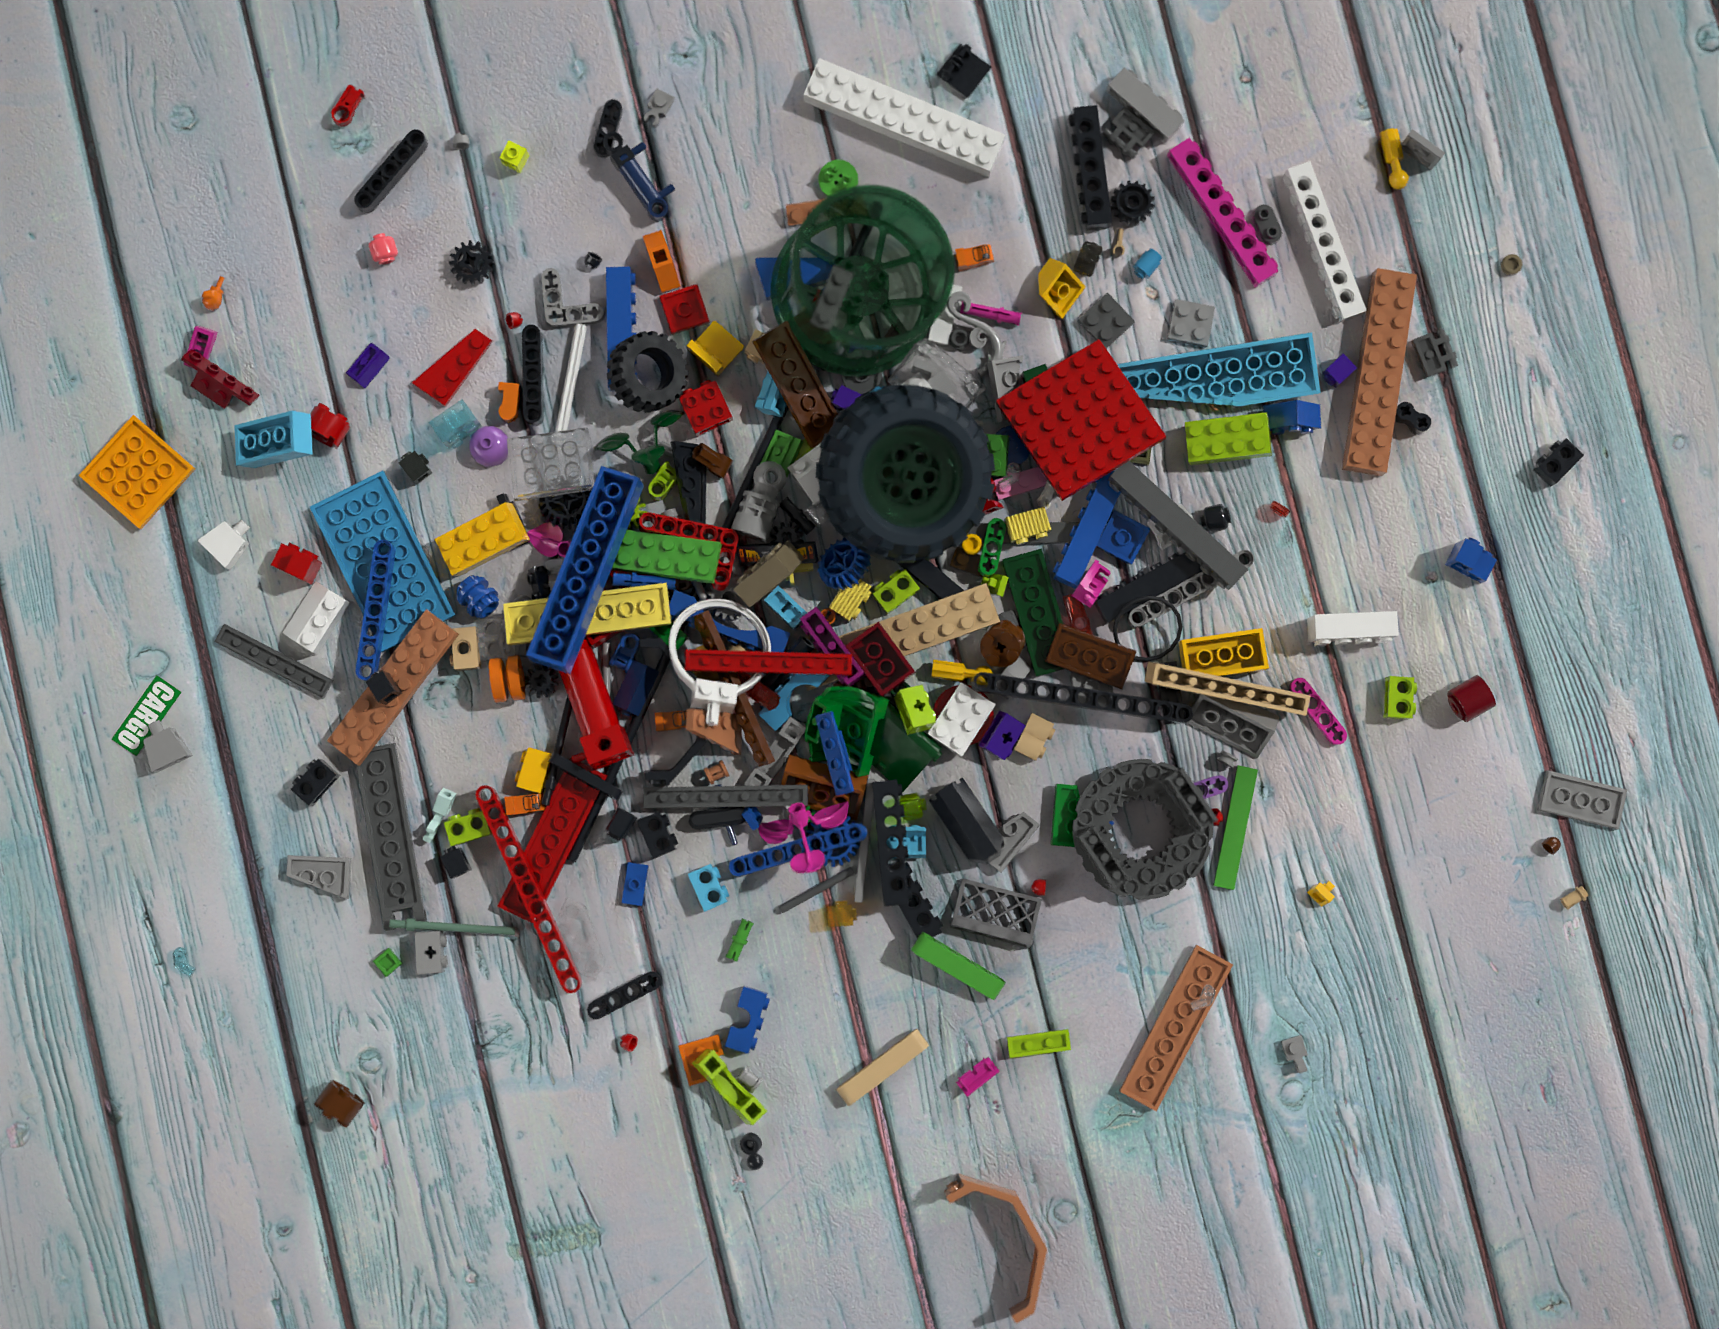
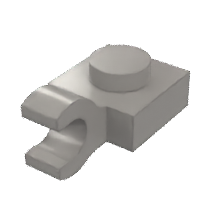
(1294, 1050)

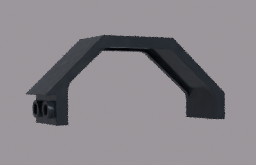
(656, 776)

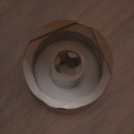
(1002, 644)
(339, 1103)

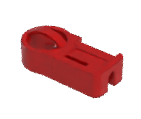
(348, 102)

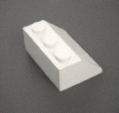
(316, 618)

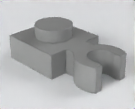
(659, 104)

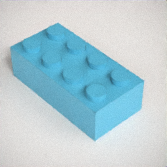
(273, 439)

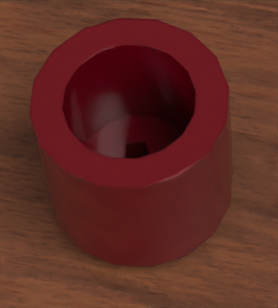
(1471, 698)

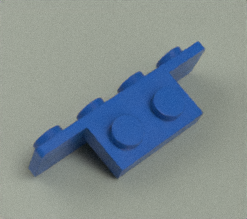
(835, 753)

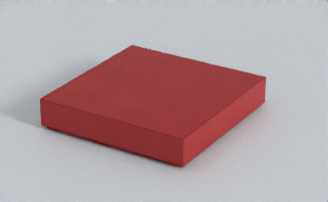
(684, 309)

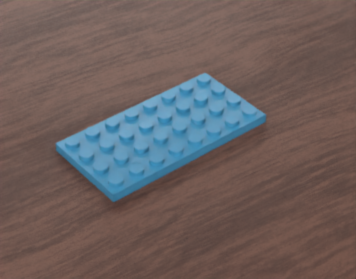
(352, 526)

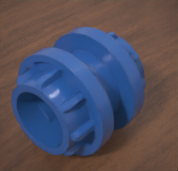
(476, 594)

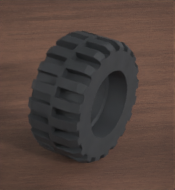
(668, 360)

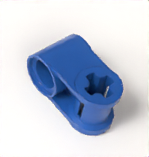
(624, 653)

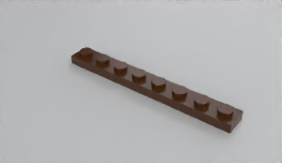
(743, 709)

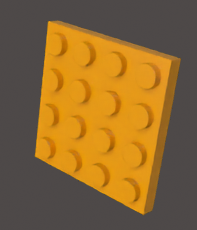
(137, 472)

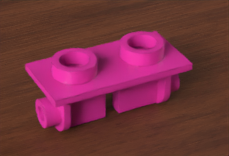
(976, 1078)

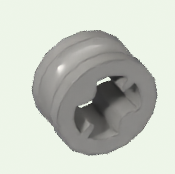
(1227, 759)

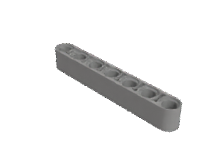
(1182, 596)

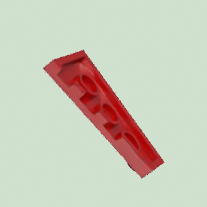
(451, 370)

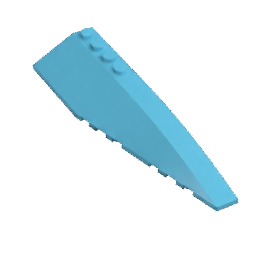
(1230, 373)

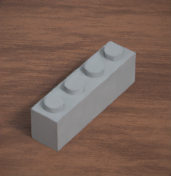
(1145, 104)

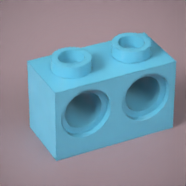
(785, 607)
(702, 889)

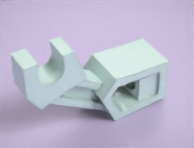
(441, 808)

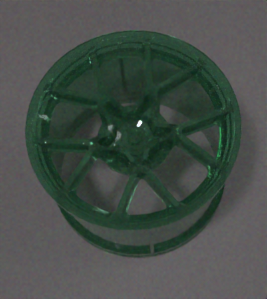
(868, 290)

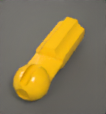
(1394, 155)
(957, 671)

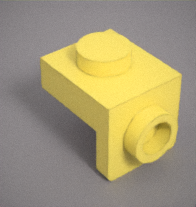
(801, 568)

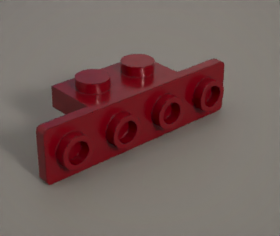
(217, 383)

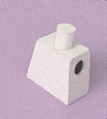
(226, 542)

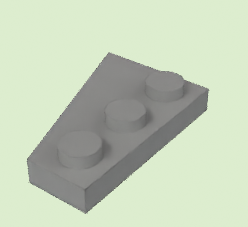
(1004, 378)
(1015, 835)
(326, 873)

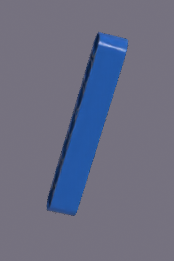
(371, 601)
(788, 852)

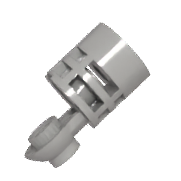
(760, 506)

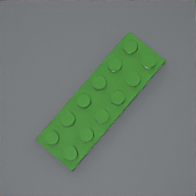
(668, 556)

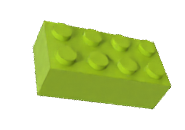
(1228, 439)

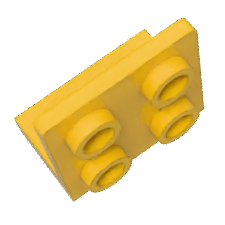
(715, 348)

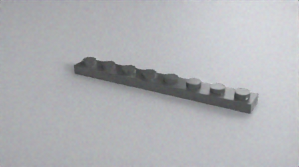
(725, 796)

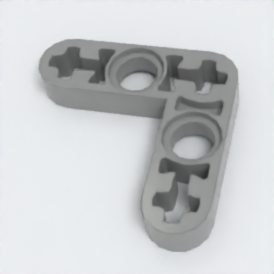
(558, 308)

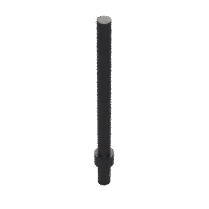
(550, 784)

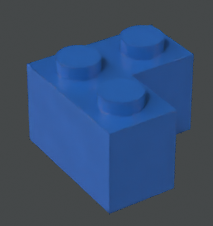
(1293, 416)
(1471, 560)

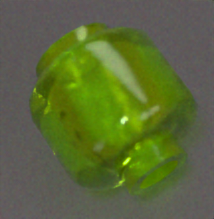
(913, 806)

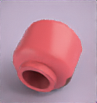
(383, 249)

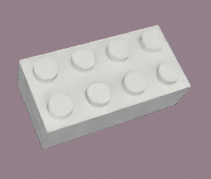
(1350, 627)

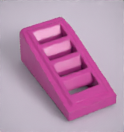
(198, 330)

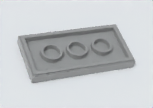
(1582, 799)

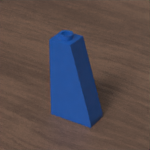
(813, 271)

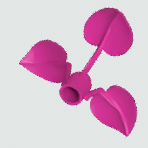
(549, 540)
(778, 831)

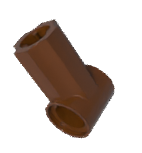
(715, 462)

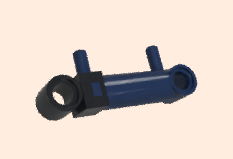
(625, 162)

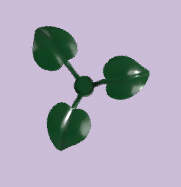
(649, 456)

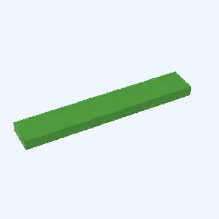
(1235, 827)

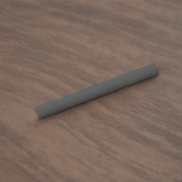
(816, 890)

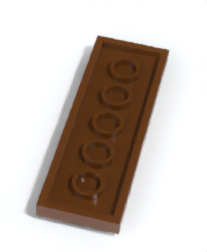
(797, 382)

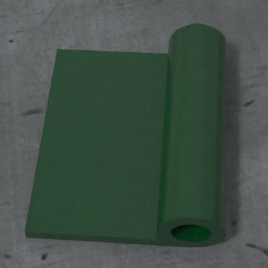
(898, 754)

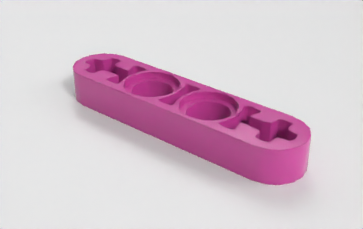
(1321, 708)

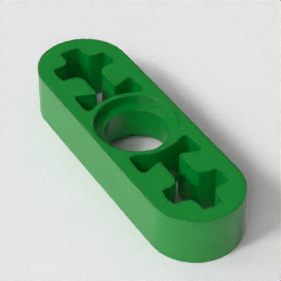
(983, 560)

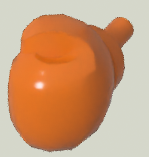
(212, 298)

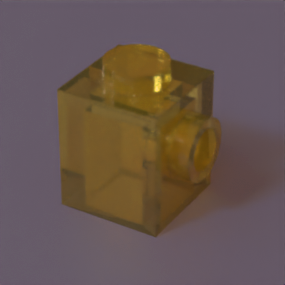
(841, 914)

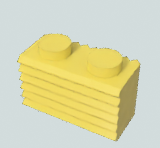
(1027, 525)
(847, 601)

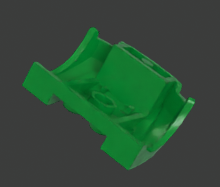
(856, 715)

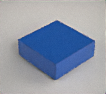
(752, 817)

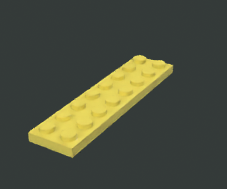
(615, 612)

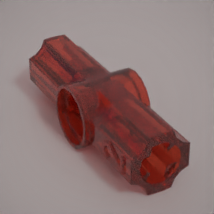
(1075, 609)
(760, 693)

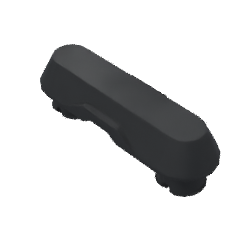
(716, 818)

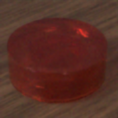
(1279, 509)

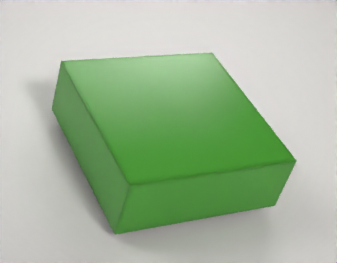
(387, 962)

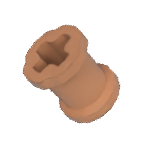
(716, 772)

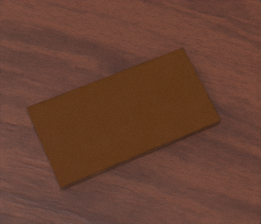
(1090, 656)

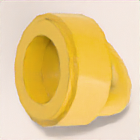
(972, 544)

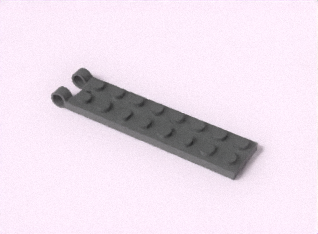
(390, 834)

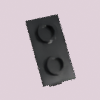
(537, 579)

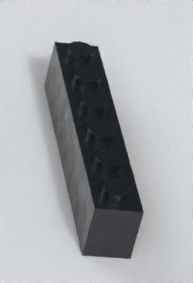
(1154, 583)

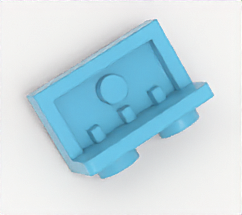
(915, 841)

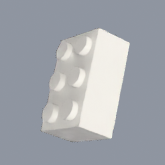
(961, 719)

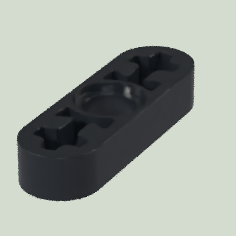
(606, 113)

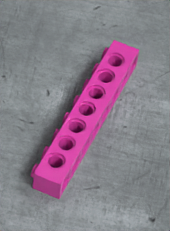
(1233, 240)

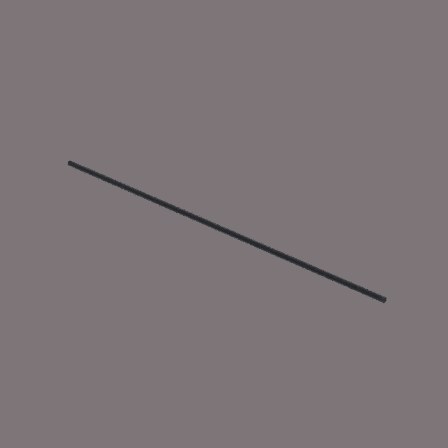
(664, 660)

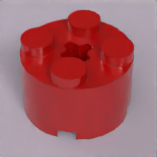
(328, 427)

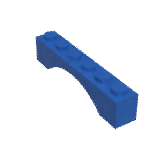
(778, 637)

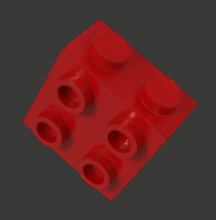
(705, 407)

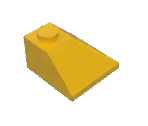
(1059, 286)

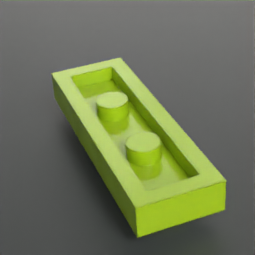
(1038, 1043)

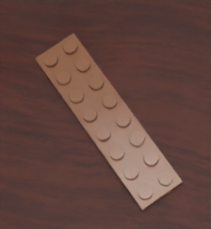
(409, 668)
(1174, 1029)

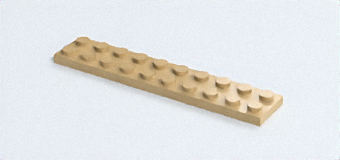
(933, 623)

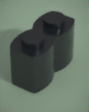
(620, 824)

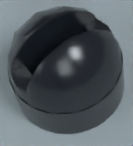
(593, 260)

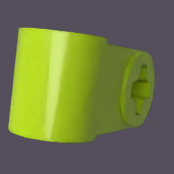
(666, 479)

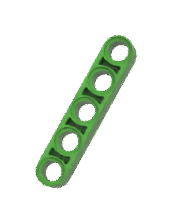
(958, 966)

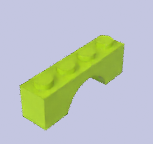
(720, 1078)

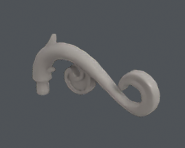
(981, 327)

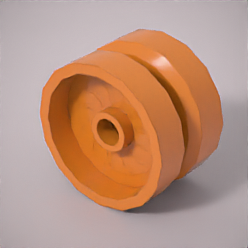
(507, 679)

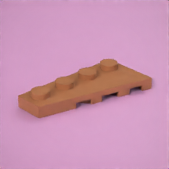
(726, 734)

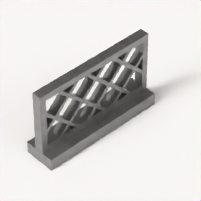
(990, 930)

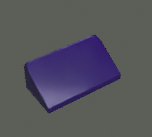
(368, 365)

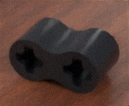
(1412, 417)

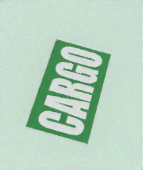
(150, 708)

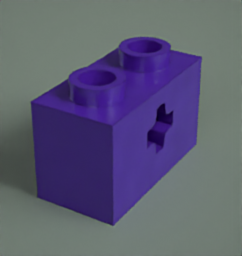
(1002, 725)

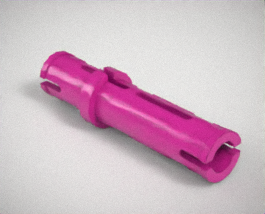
(997, 314)

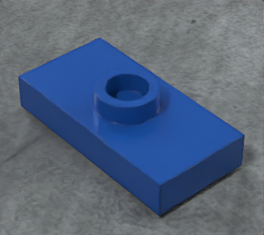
(635, 884)

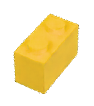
(534, 770)

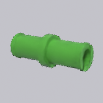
(739, 939)

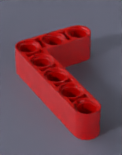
(699, 531)

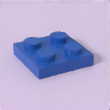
(1123, 537)

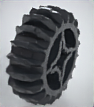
(574, 501)

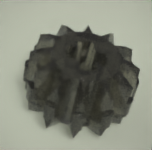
(1088, 258)

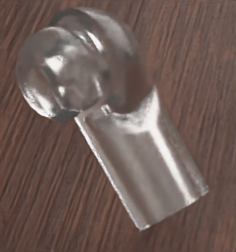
(1012, 476)

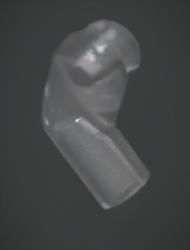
(1205, 1000)

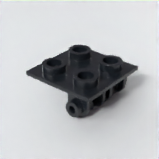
(964, 70)

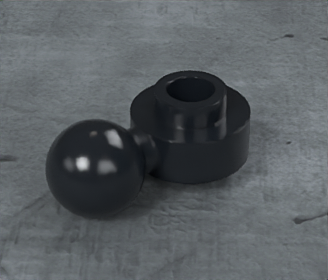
(754, 1160)

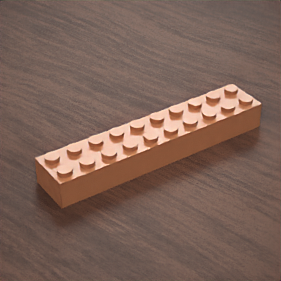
(1379, 372)

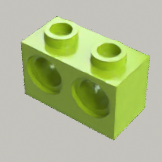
(899, 595)
(1393, 697)
(469, 832)

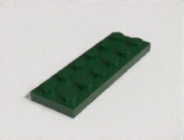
(1034, 606)

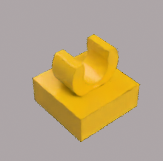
(1322, 893)

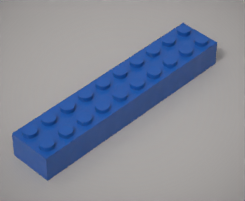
(585, 570)

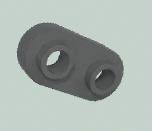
(1267, 223)

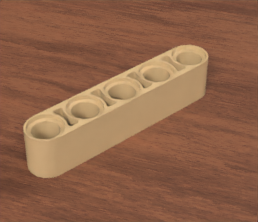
(882, 1067)

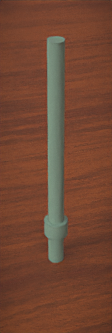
(411, 924)

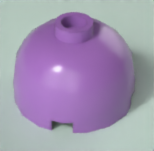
(489, 446)

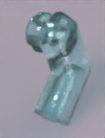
(181, 963)

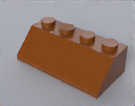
(820, 785)

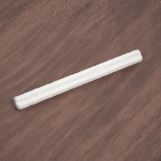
(571, 377)

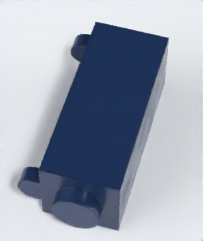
(635, 688)

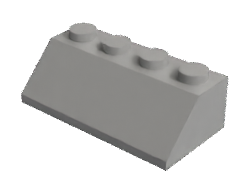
(1234, 722)

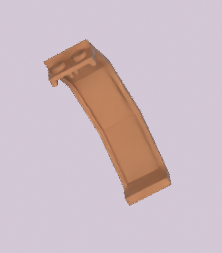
(968, 1184)

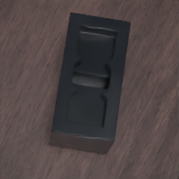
(1560, 464)
(318, 786)
(652, 837)

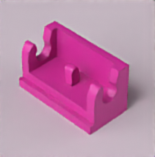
(1091, 584)

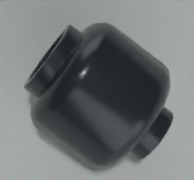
(1215, 518)

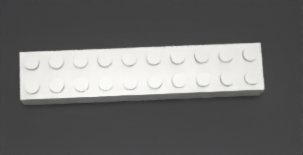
(903, 117)

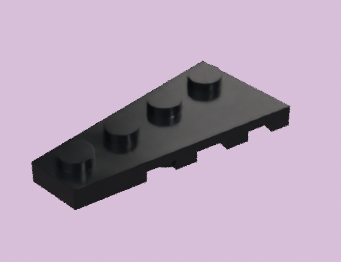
(691, 481)

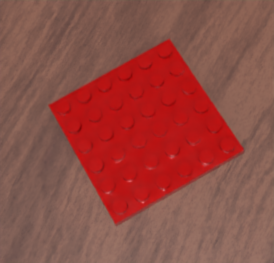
(1080, 419)

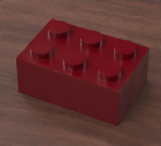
(880, 659)

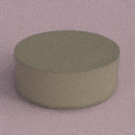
(1511, 264)

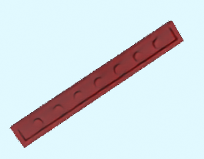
(768, 662)

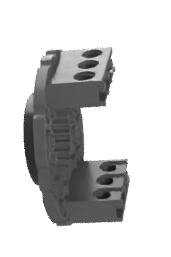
(1189, 815)

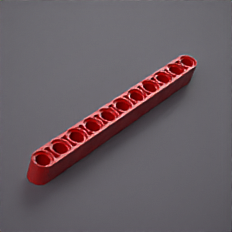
(521, 881)

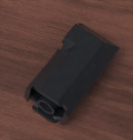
(968, 822)

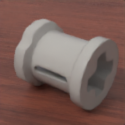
(749, 1079)

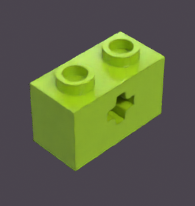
(915, 709)

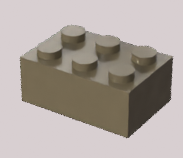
(768, 572)

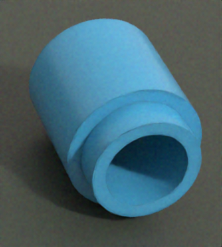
(1147, 264)

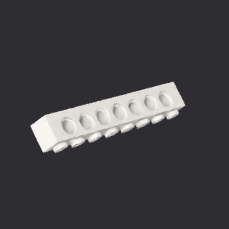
(1305, 174)

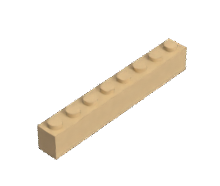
(1227, 688)

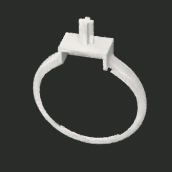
(708, 694)

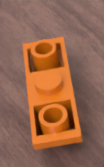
(661, 261)

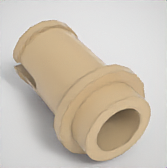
(1574, 897)

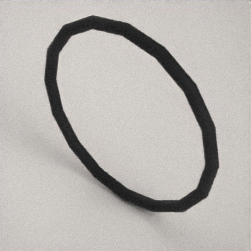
(1155, 599)

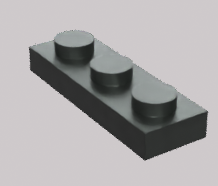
(831, 298)

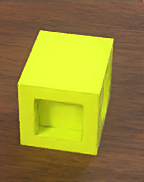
(514, 156)

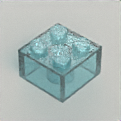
(455, 424)

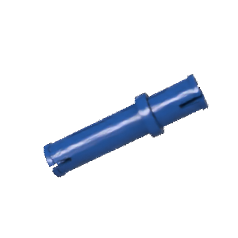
(634, 580)

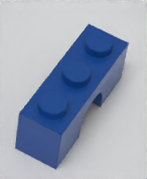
(743, 1038)

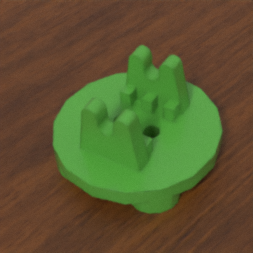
(830, 174)

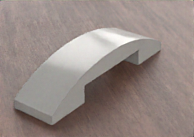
(780, 749)

